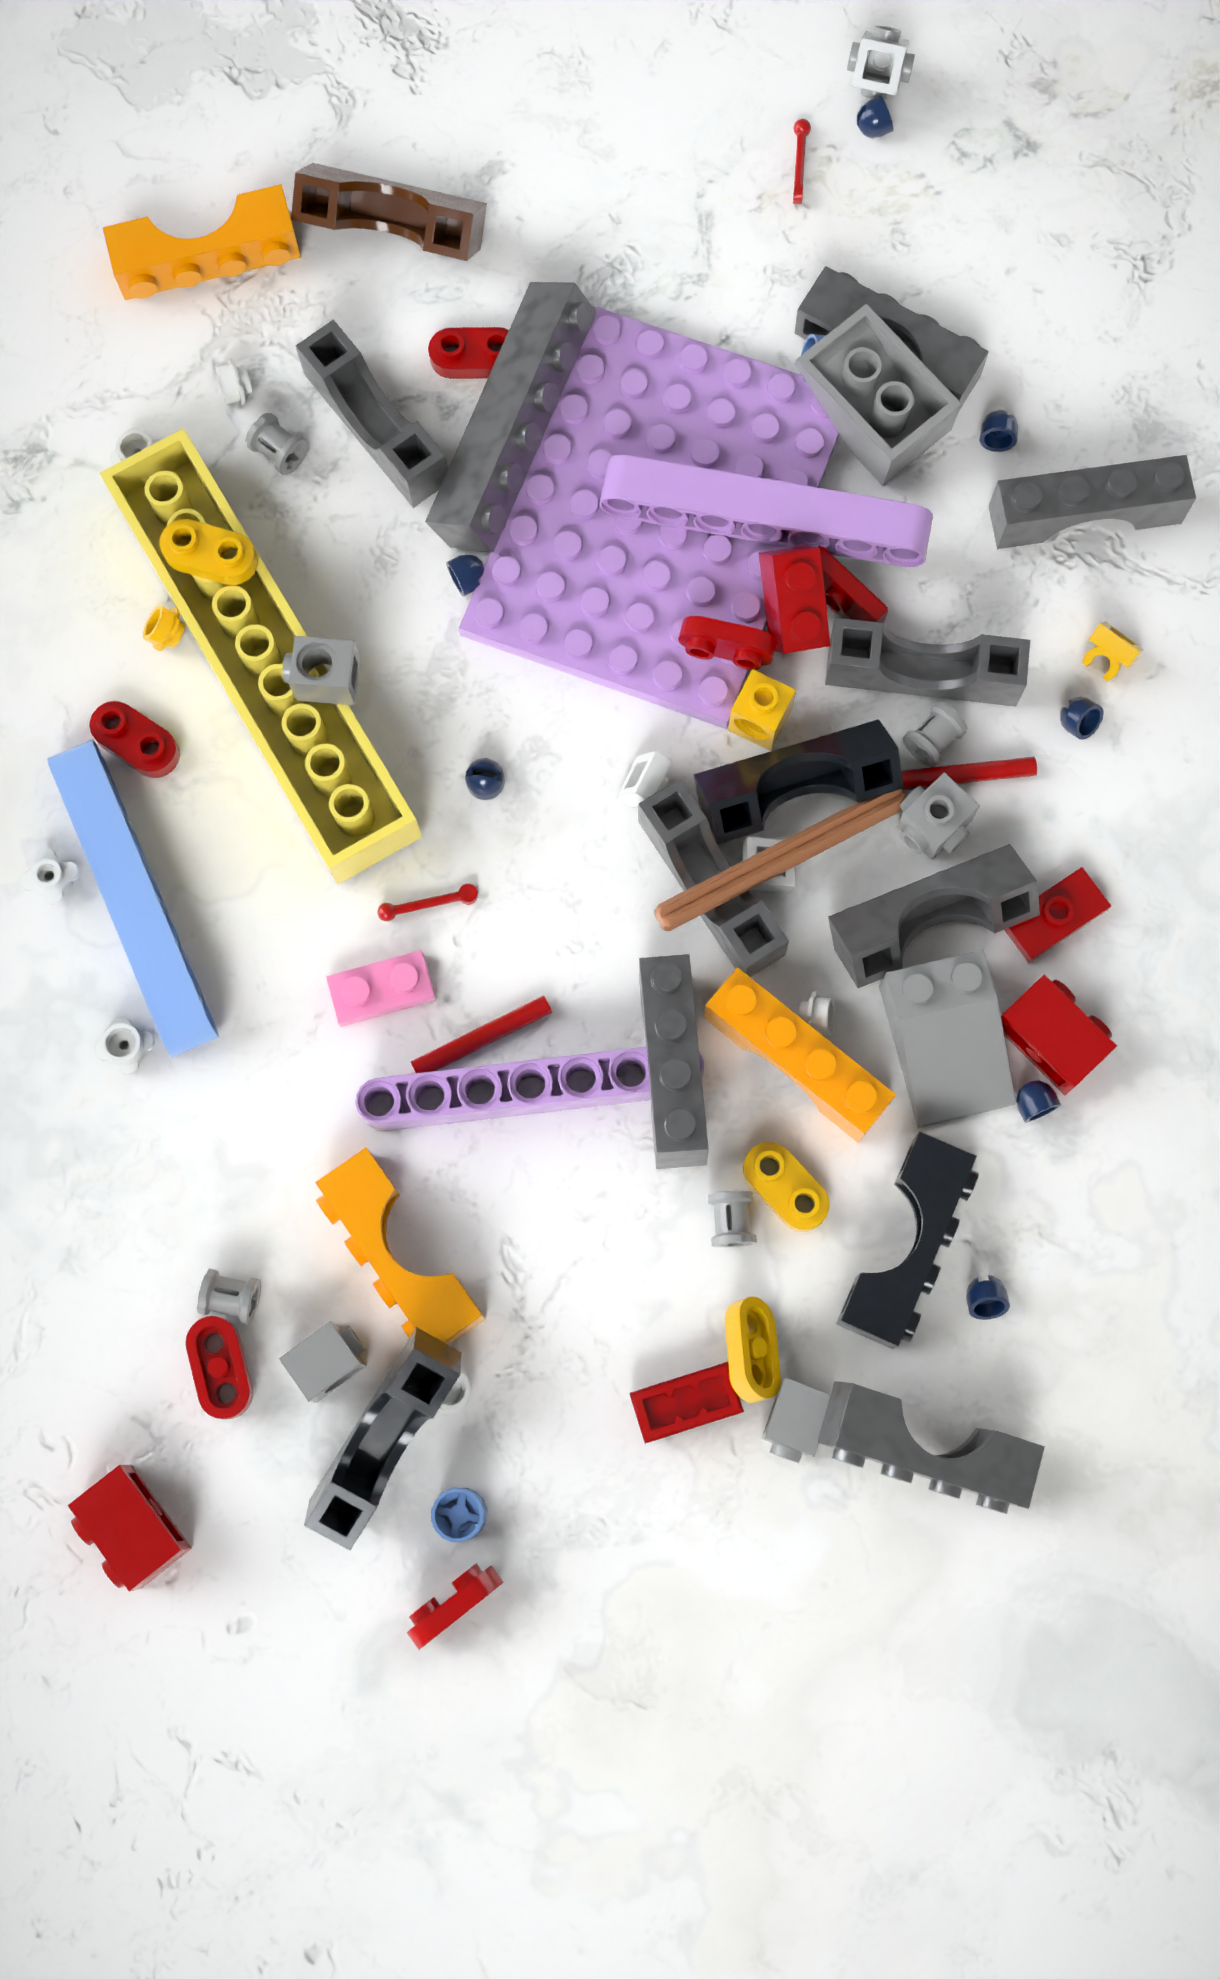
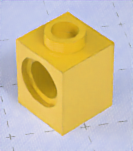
(761, 710)

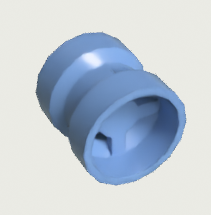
(452, 1517)

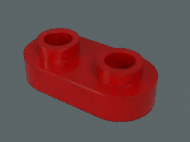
(473, 356)
(741, 644)
(132, 737)
(216, 1369)
(435, 1618)

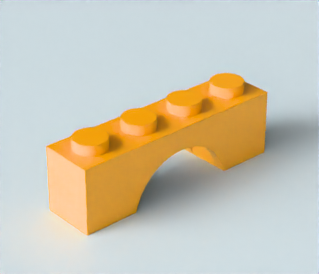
(251, 238)
(824, 1072)
(362, 1199)

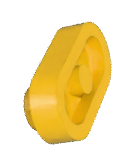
(205, 552)
(785, 1186)
(752, 1350)

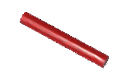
(971, 772)
(482, 1036)

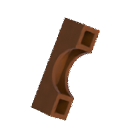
(354, 200)

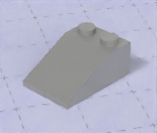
(878, 394)
(949, 1038)

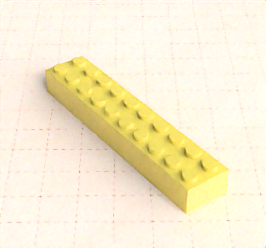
(244, 633)

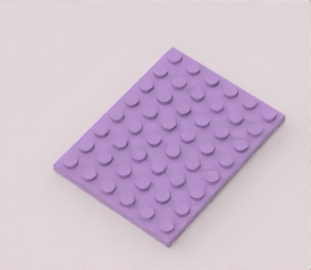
(613, 591)

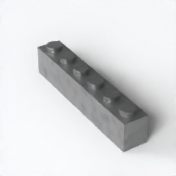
(511, 416)

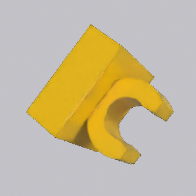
(1114, 646)

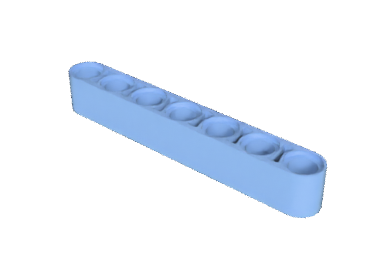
(133, 899)

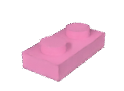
(380, 988)

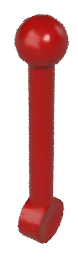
(801, 129)
(467, 895)

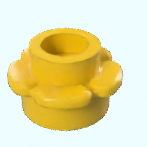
(163, 628)

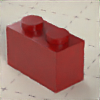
(795, 598)
(1056, 1033)
(127, 1528)

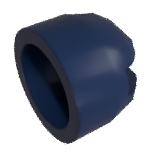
(874, 118)
(1004, 434)
(465, 572)
(1081, 717)
(483, 786)
(1036, 1100)
(987, 1298)

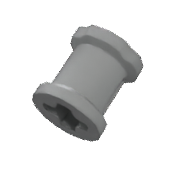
(276, 443)
(935, 734)
(732, 1219)
(229, 1296)

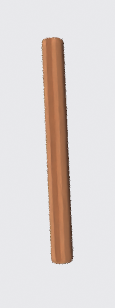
(776, 859)

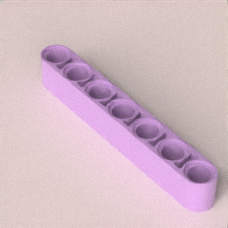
(766, 510)
(505, 1080)

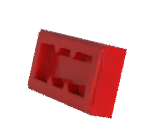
(848, 594)
(1062, 913)
(685, 1402)

